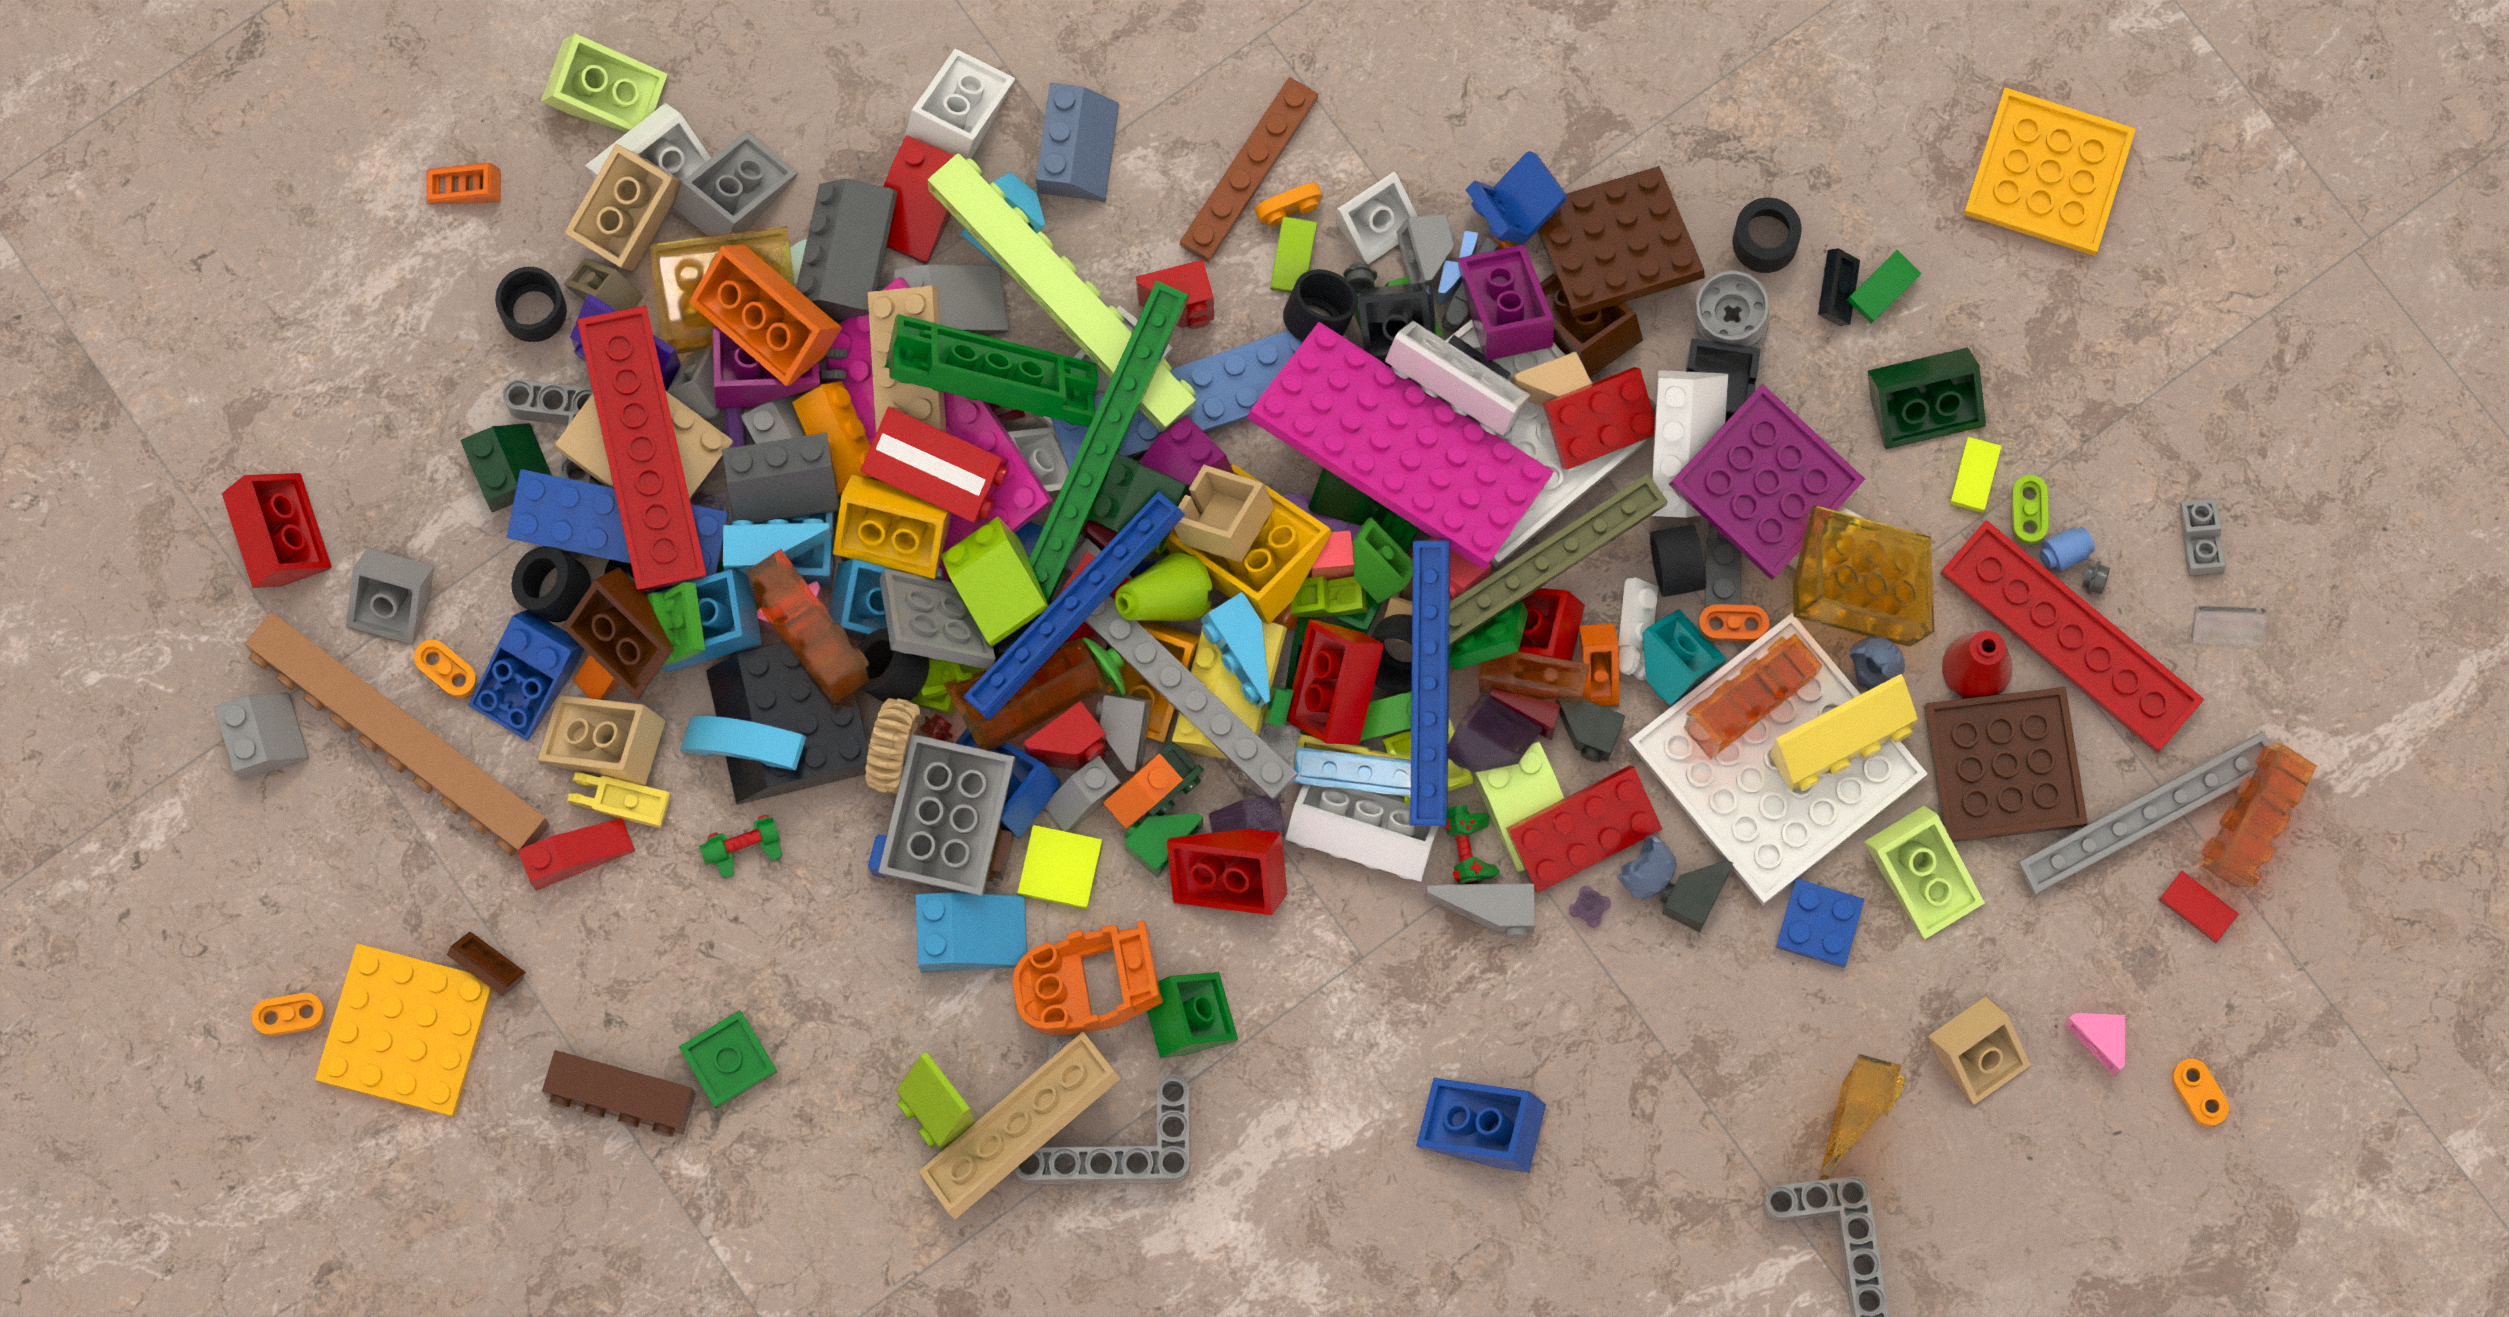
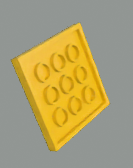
(2049, 171)
(404, 1030)

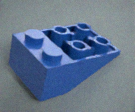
(526, 673)

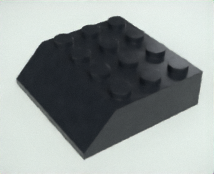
(779, 692)

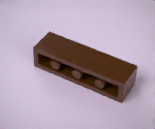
(618, 1092)

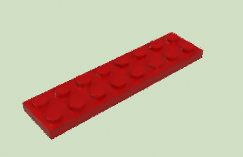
(641, 448)
(2072, 636)

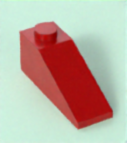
(575, 852)

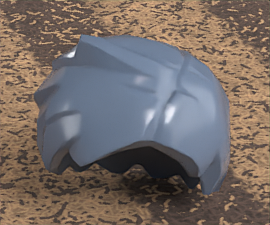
(1876, 661)
(1650, 871)

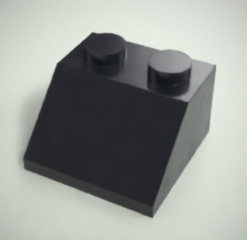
(1391, 309)

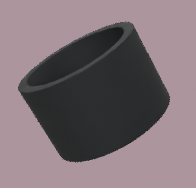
(1760, 258)
(524, 281)
(1324, 290)
(1678, 560)
(570, 587)
(1393, 674)
(904, 675)

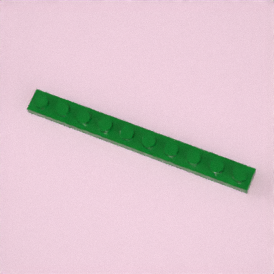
(1106, 435)

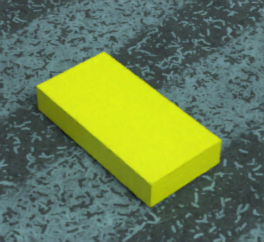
(1975, 474)

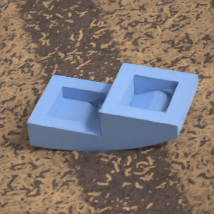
(1451, 274)

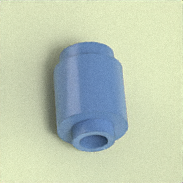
(2067, 549)

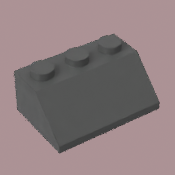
(781, 479)

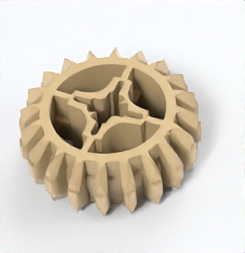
(890, 744)

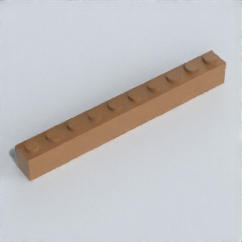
(396, 734)

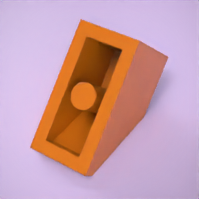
(1600, 650)
(1142, 791)

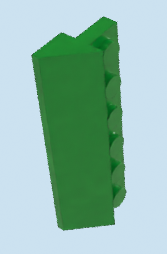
(992, 370)

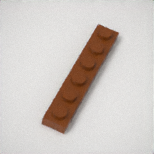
(1249, 169)

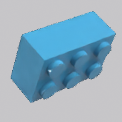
(726, 617)

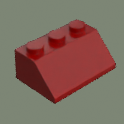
(275, 529)
(1334, 682)

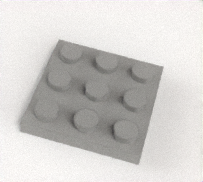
(932, 620)

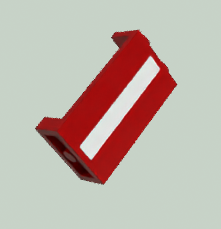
(935, 466)

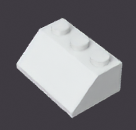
(663, 140)

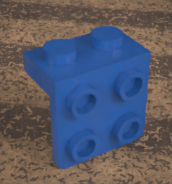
(1519, 200)

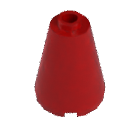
(1977, 665)

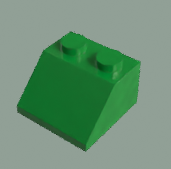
(1191, 1015)

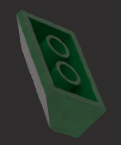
(1927, 397)

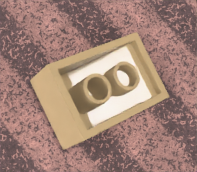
(602, 738)

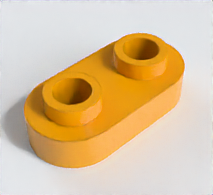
(1300, 199)
(446, 670)
(289, 1014)
(2199, 1092)

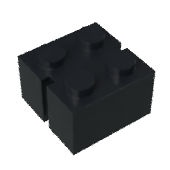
(1735, 360)

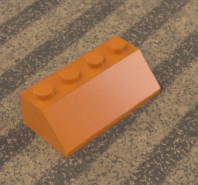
(764, 313)

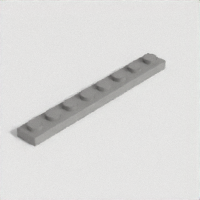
(1192, 699)
(2142, 815)

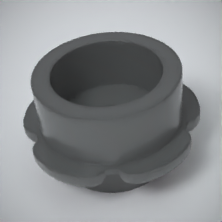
(1360, 276)
(2096, 578)

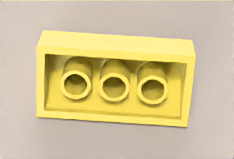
(1226, 686)
(1844, 734)

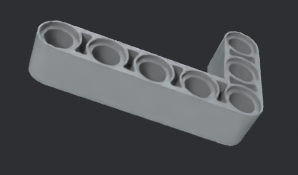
(536, 410)
(1120, 1156)
(1850, 1247)

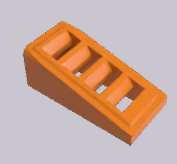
(485, 184)

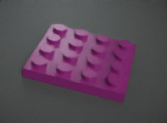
(1764, 479)

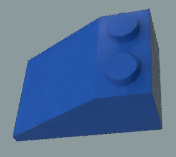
(1028, 788)
(1482, 1124)

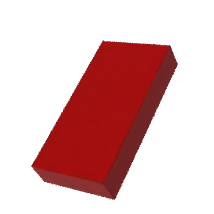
(2198, 906)

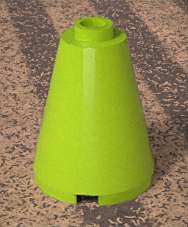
(1167, 591)

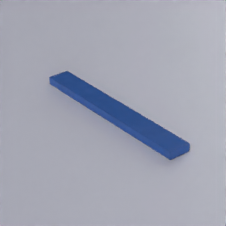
(1074, 605)
(1430, 683)

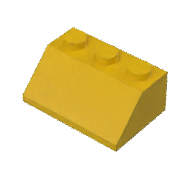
(890, 527)

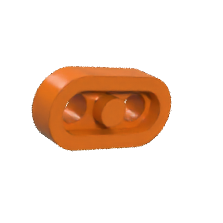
(1732, 620)

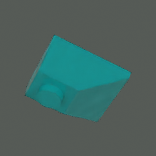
(1678, 657)

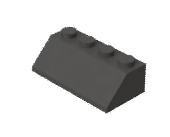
(846, 246)

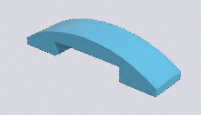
(743, 740)

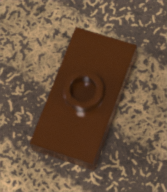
(486, 963)

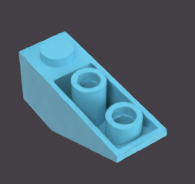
(750, 543)
(1240, 639)

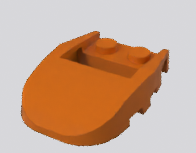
(1053, 984)

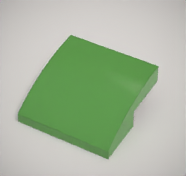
(680, 620)

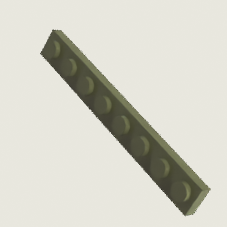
(1553, 556)

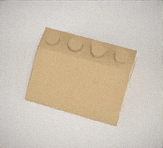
(697, 441)

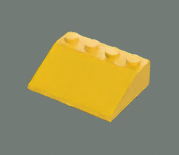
(1275, 561)

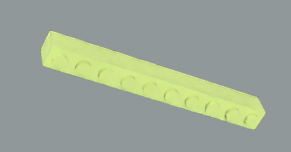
(1052, 282)

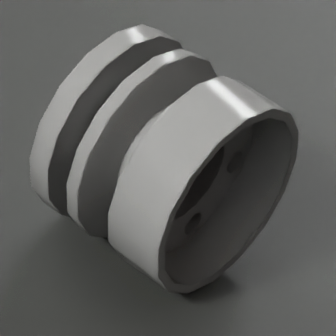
(1732, 295)

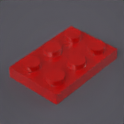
(1600, 418)

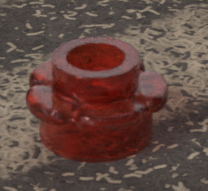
(937, 727)

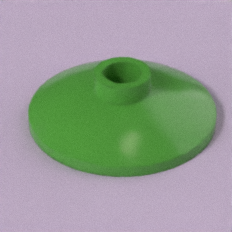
(1108, 664)

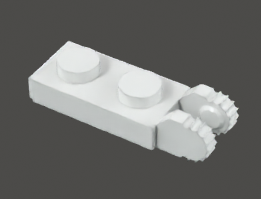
(1636, 616)

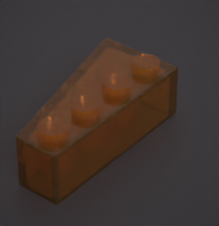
(807, 626)
(1056, 685)
(1751, 695)
(2257, 816)

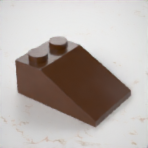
(1595, 336)
(620, 631)

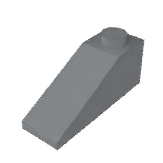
(1494, 906)

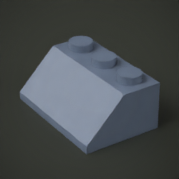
(1076, 143)

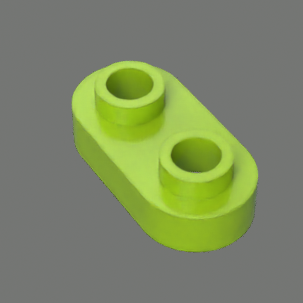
(2030, 511)

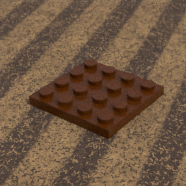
(1619, 243)
(2006, 764)

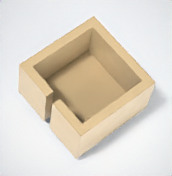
(1231, 513)

